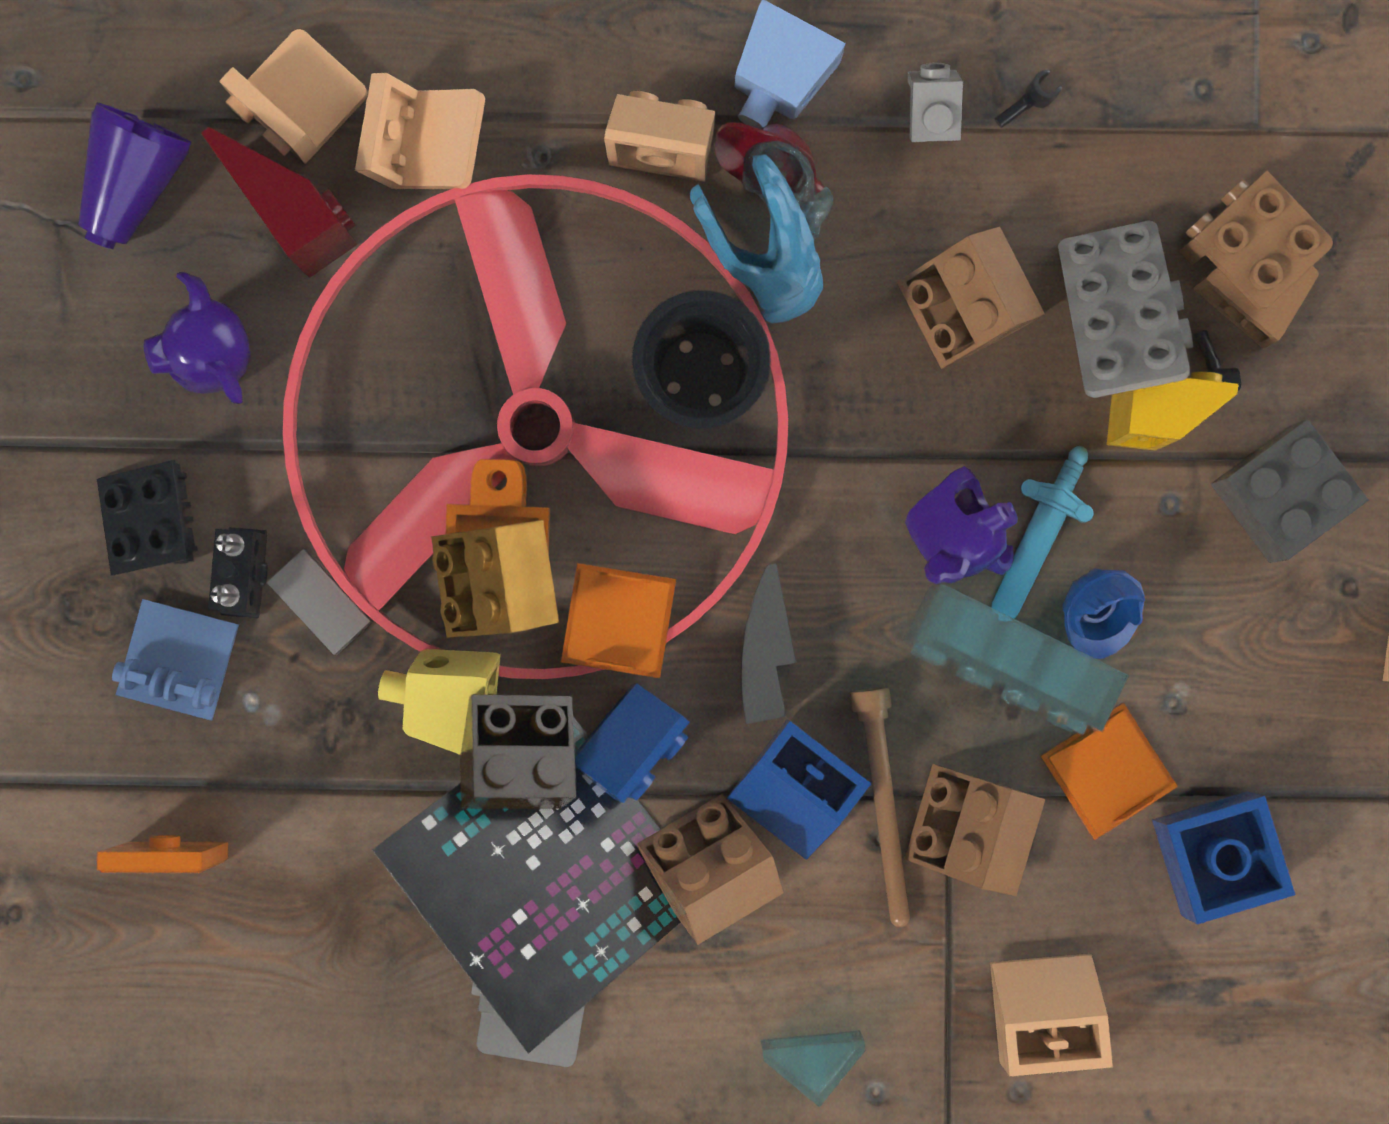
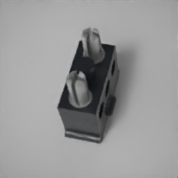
(238, 572)

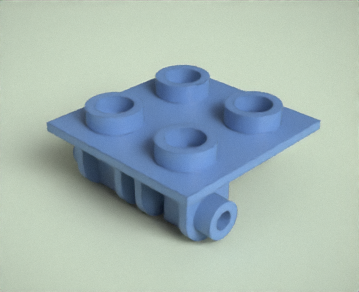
(176, 660)

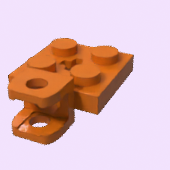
(493, 506)

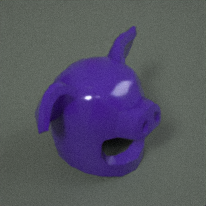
(201, 345)
(961, 532)

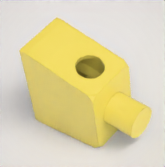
(439, 691)

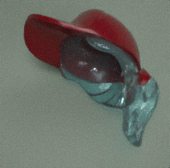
(739, 142)

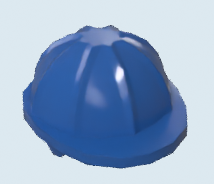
(1103, 611)

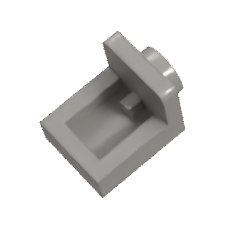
(935, 103)

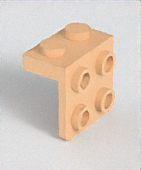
(296, 95)
(419, 135)

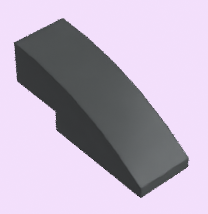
(765, 646)

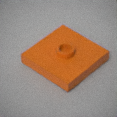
(162, 855)

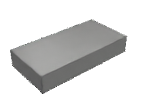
(319, 602)

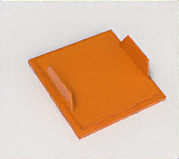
(618, 620)
(1109, 772)

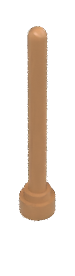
(872, 709)

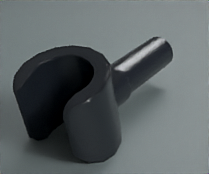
(1033, 97)
(1213, 364)

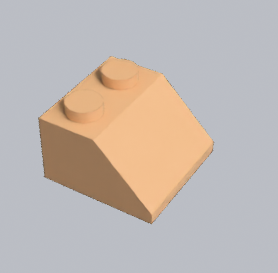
(660, 135)

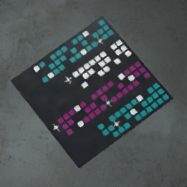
(535, 898)

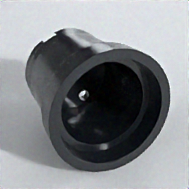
(713, 327)

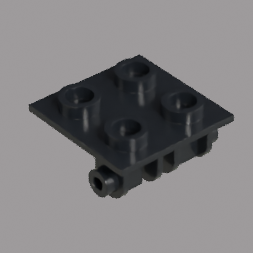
(146, 518)

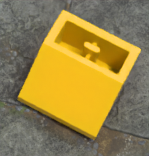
(1166, 412)

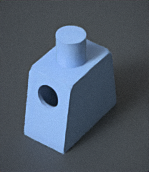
(783, 65)

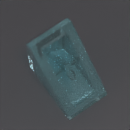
(814, 1061)

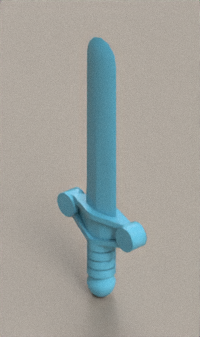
(1054, 505)

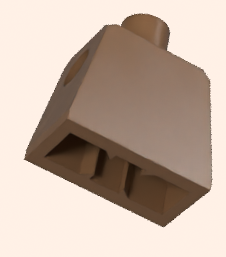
(1261, 325)

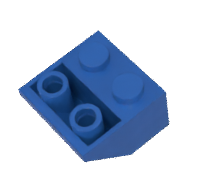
(630, 744)
(798, 790)

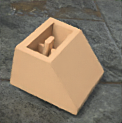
(1050, 1015)

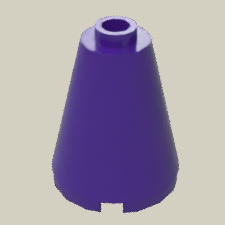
(125, 173)

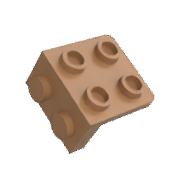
(1259, 240)

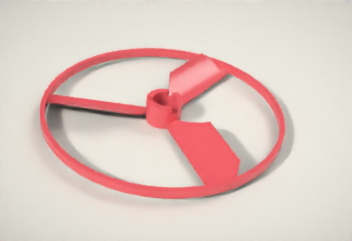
(527, 328)

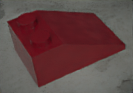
(304, 222)

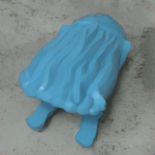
(789, 274)

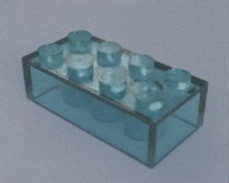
(1016, 658)

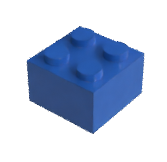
(1223, 857)

